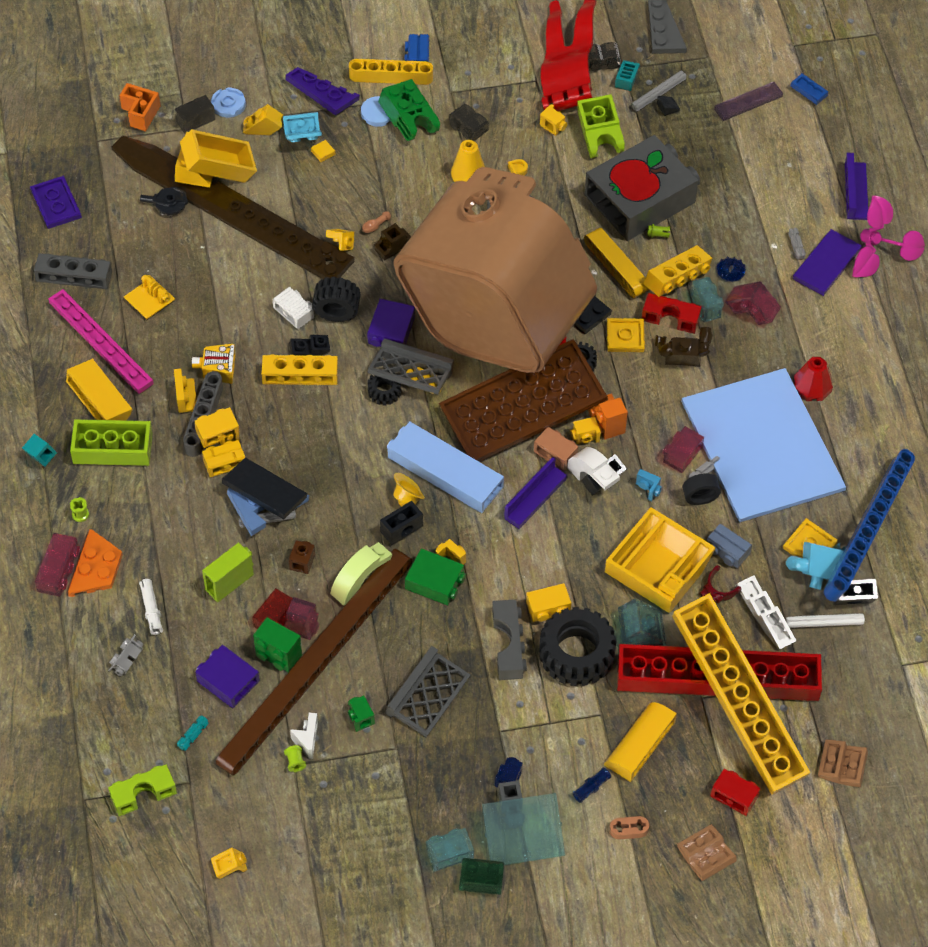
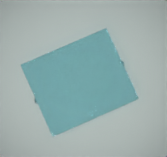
(523, 829)

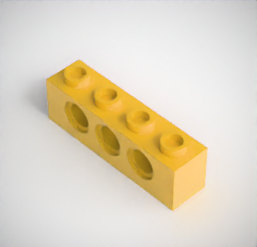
(678, 271)
(292, 375)

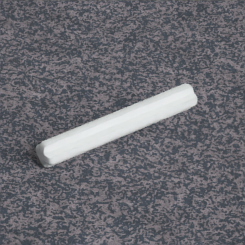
(825, 620)

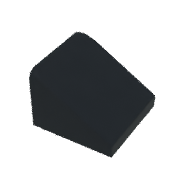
(667, 105)

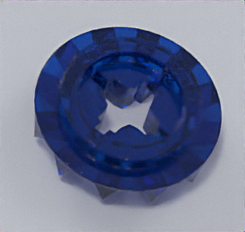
(736, 274)

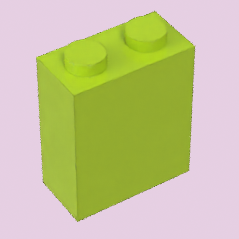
(228, 572)

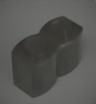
(604, 56)
(468, 122)

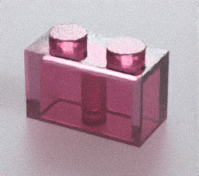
(683, 449)
(302, 618)

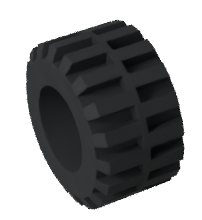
(336, 299)

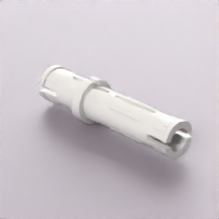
(152, 612)

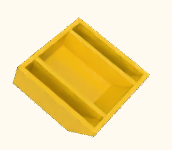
(653, 551)

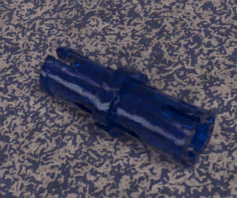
(591, 785)

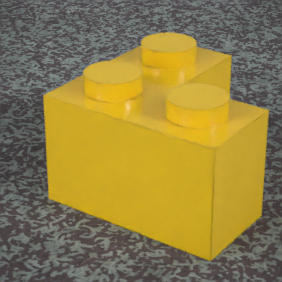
(217, 427)

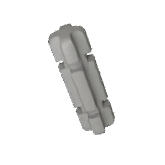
(796, 243)
(707, 467)

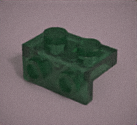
(481, 876)

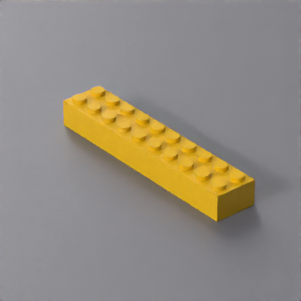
(740, 694)

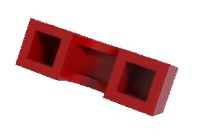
(659, 307)

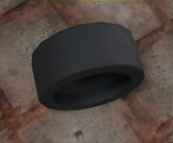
(701, 489)

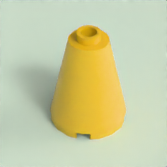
(466, 161)

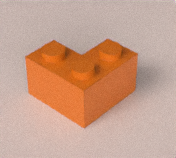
(141, 104)
(610, 417)

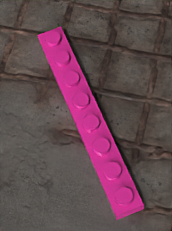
(101, 341)

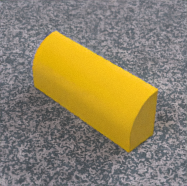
(97, 392)
(641, 740)

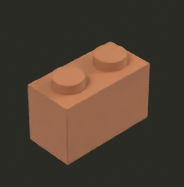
(554, 445)

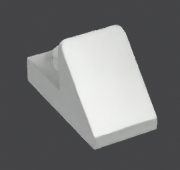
(307, 736)

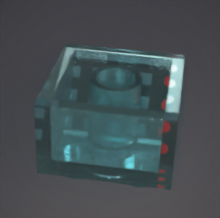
(641, 624)

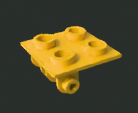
(149, 297)

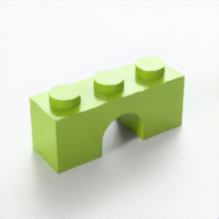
(156, 780)

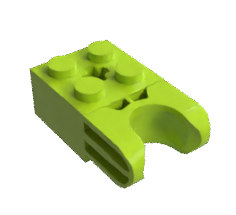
(600, 124)

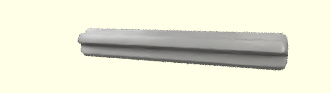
(658, 90)

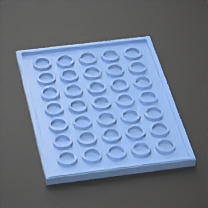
(764, 445)

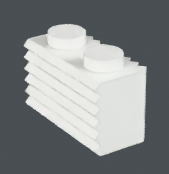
(293, 307)

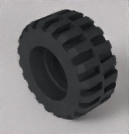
(582, 624)

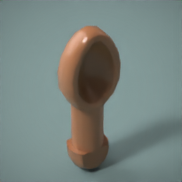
(373, 224)

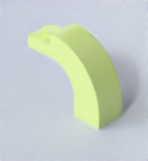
(356, 571)

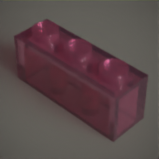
(57, 564)

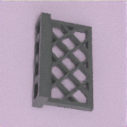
(411, 358)
(411, 686)

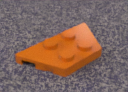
(96, 565)

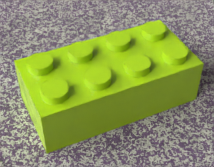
(111, 442)

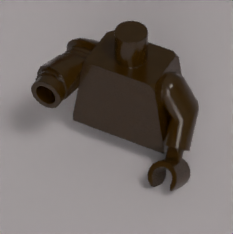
(685, 350)

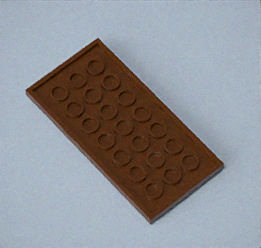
(522, 403)

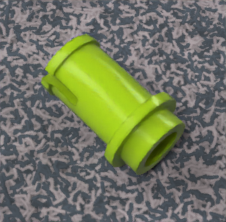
(657, 231)

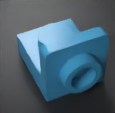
(649, 482)

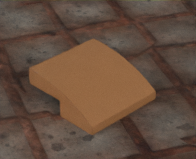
(843, 763)
(706, 852)

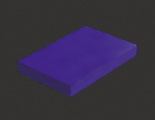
(55, 202)

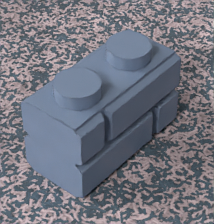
(729, 546)

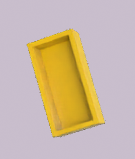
(218, 156)

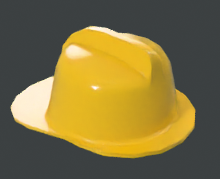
(406, 490)

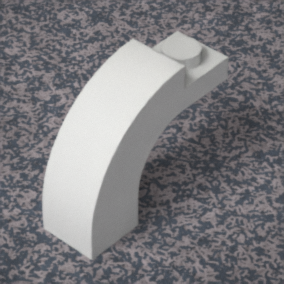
(595, 464)

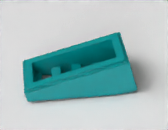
(624, 83)

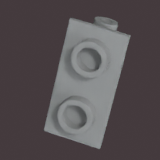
(121, 662)

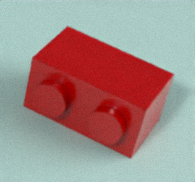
(735, 791)

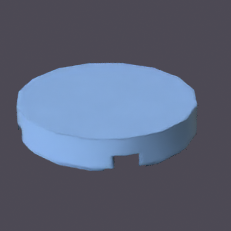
(228, 102)
(373, 112)

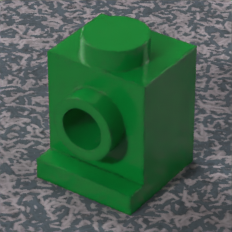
(361, 713)

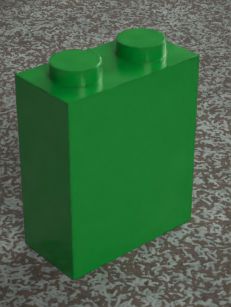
(435, 577)

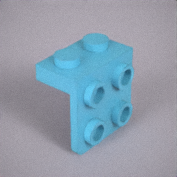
(301, 126)

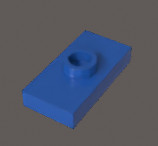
(809, 89)

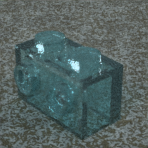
(705, 295)
(449, 849)

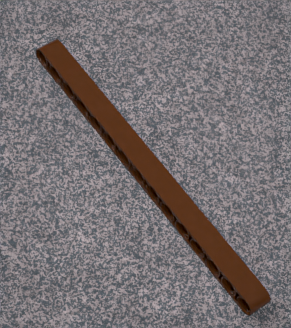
(312, 663)

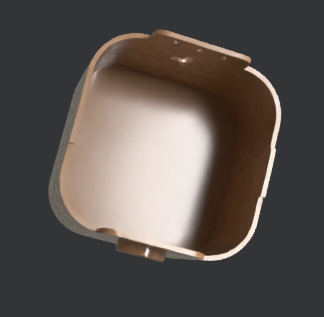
(496, 280)

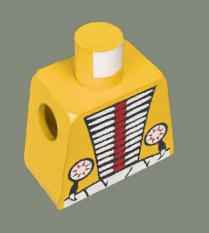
(219, 359)

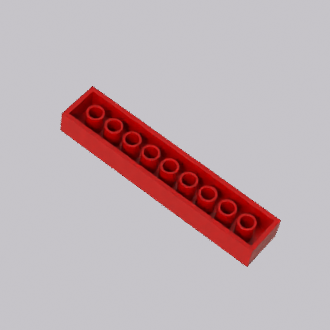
(677, 672)

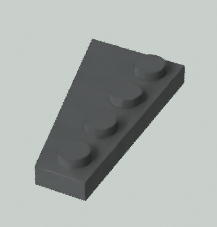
(663, 29)

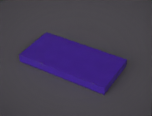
(827, 262)

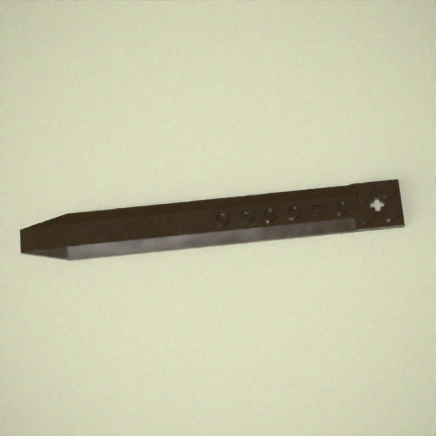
(238, 211)

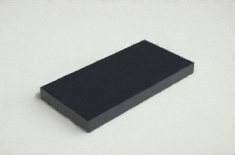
(264, 488)

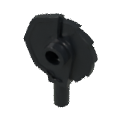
(168, 200)

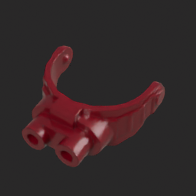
(716, 595)

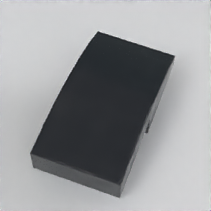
(314, 346)

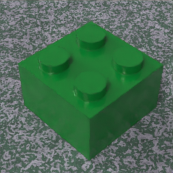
(277, 645)

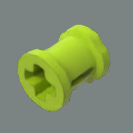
(79, 509)
(295, 758)

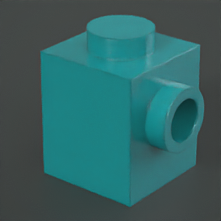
(39, 450)

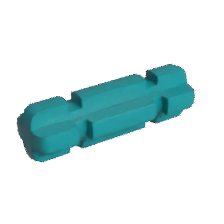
(192, 733)

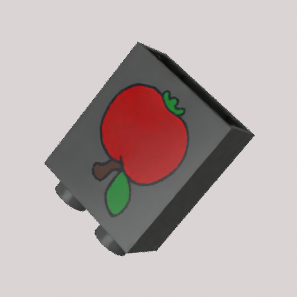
(641, 187)

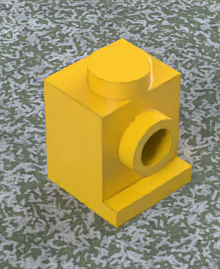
(552, 120)
(585, 431)

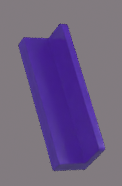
(856, 188)
(534, 494)

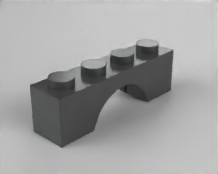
(510, 660)

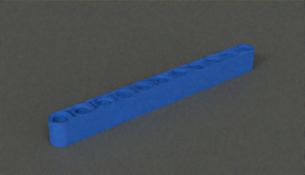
(869, 525)

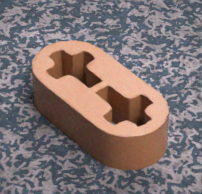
(629, 827)

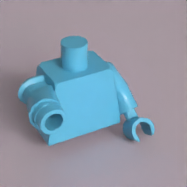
(816, 561)

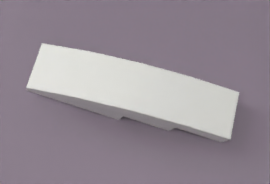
(765, 613)

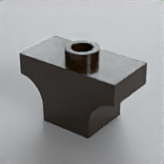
(391, 241)

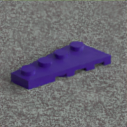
(322, 91)

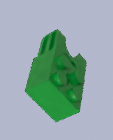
(408, 108)

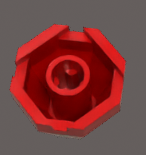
(814, 380)

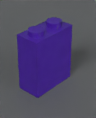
(391, 322)
(227, 676)

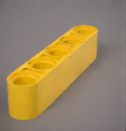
(390, 71)
(616, 262)

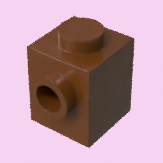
(302, 556)

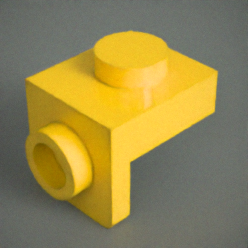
(452, 551)

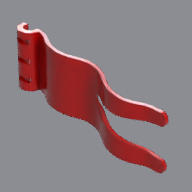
(566, 67)

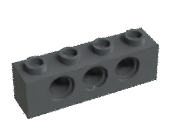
(73, 271)

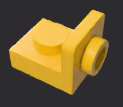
(344, 237)
(229, 862)

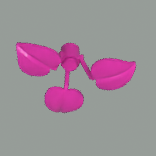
(878, 214)

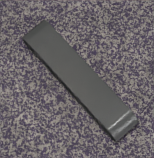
(203, 405)

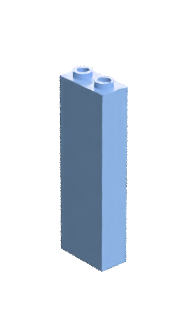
(445, 467)

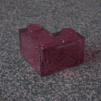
(755, 300)

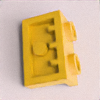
(185, 392)

